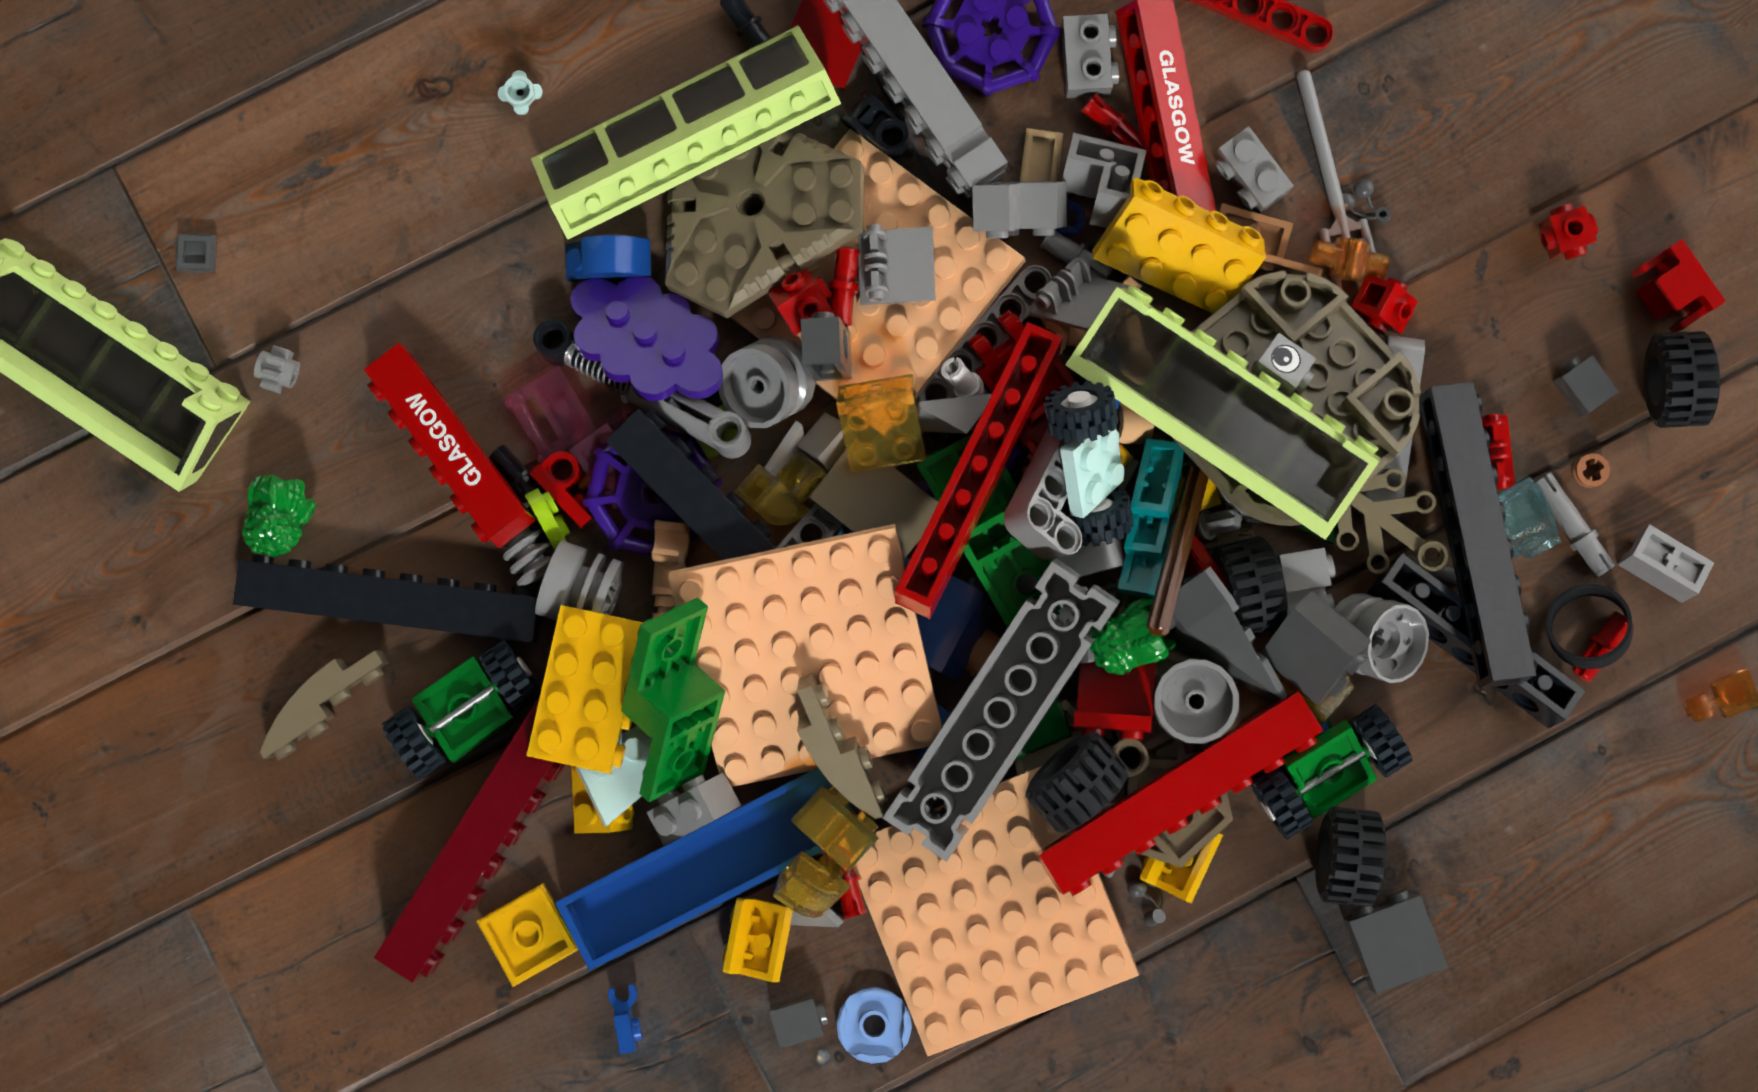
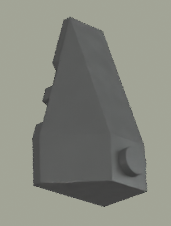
(1208, 626)

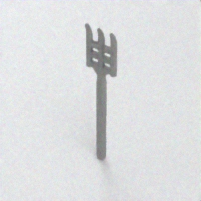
(1343, 224)

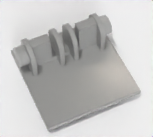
(896, 265)
(1074, 296)

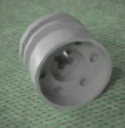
(578, 586)
(1396, 636)

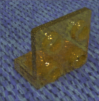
(880, 423)

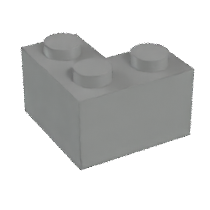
(1102, 172)
(1012, 206)
(1306, 573)

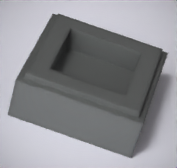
(196, 253)

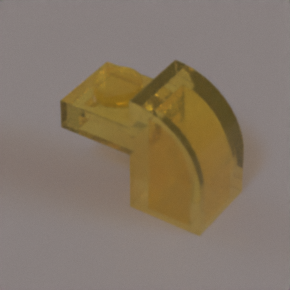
(781, 497)
(811, 885)

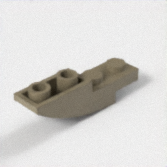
(308, 710)
(843, 761)

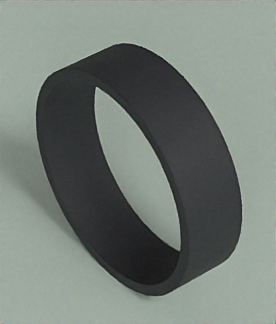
(1582, 591)

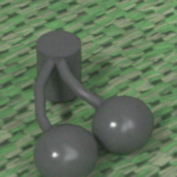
(1364, 189)
(1138, 888)

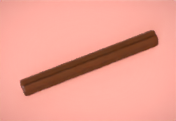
(1177, 552)

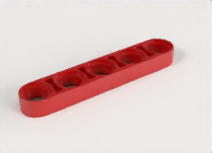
(1262, 21)

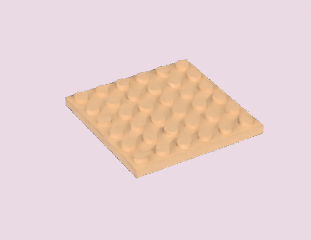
(909, 335)
(801, 613)
(988, 929)

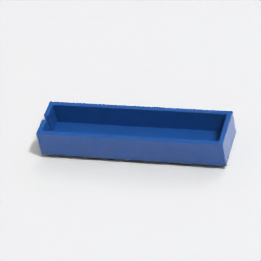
(691, 873)

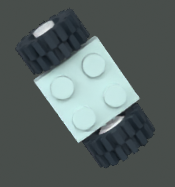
(1090, 460)

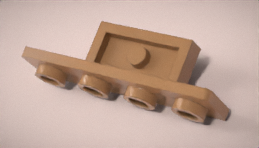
(1275, 236)

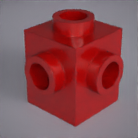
(1557, 238)
(800, 298)
(1384, 304)

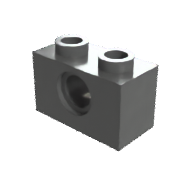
(826, 347)

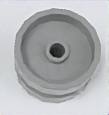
(766, 382)
(1218, 696)

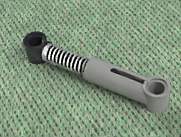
(669, 410)

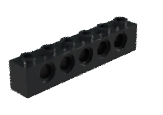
(1545, 697)

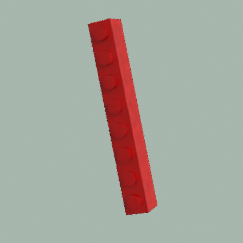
(978, 471)
(1178, 793)

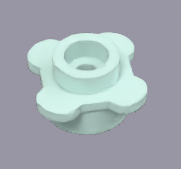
(517, 82)

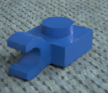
(627, 1028)

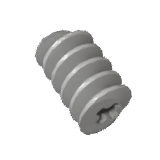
(528, 556)

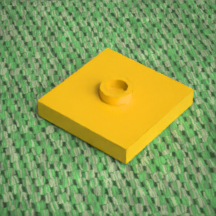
(528, 934)

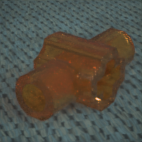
(1349, 259)

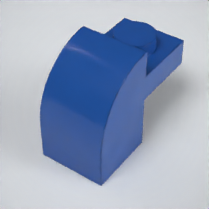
(608, 257)

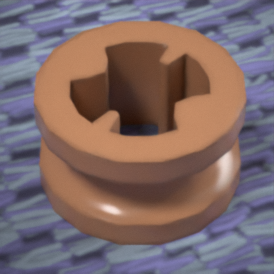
(1601, 475)

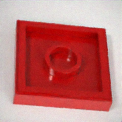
(828, 40)

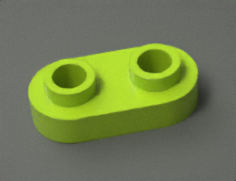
(544, 508)

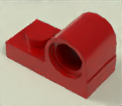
(561, 489)

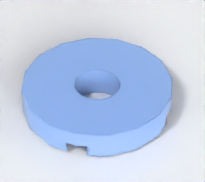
(874, 1047)

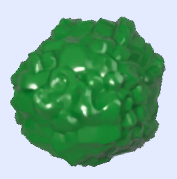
(275, 514)
(1127, 641)

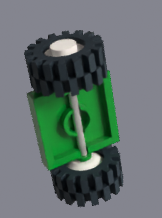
(462, 709)
(1331, 770)

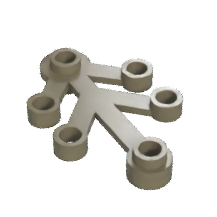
(1378, 515)

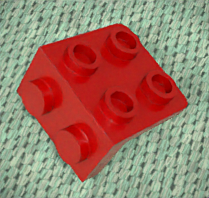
(1115, 701)

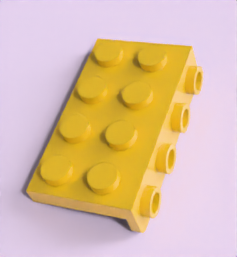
(1180, 247)
(584, 691)

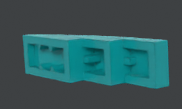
(1152, 517)

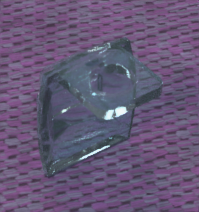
(1528, 519)

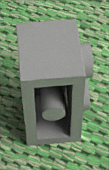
(1088, 55)
(1252, 171)
(694, 808)

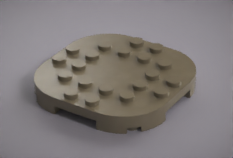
(1354, 370)

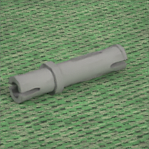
(1575, 527)

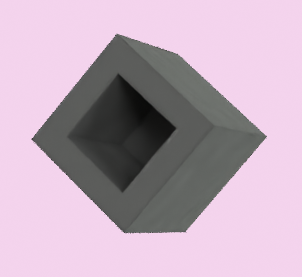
(1584, 384)
(798, 1020)

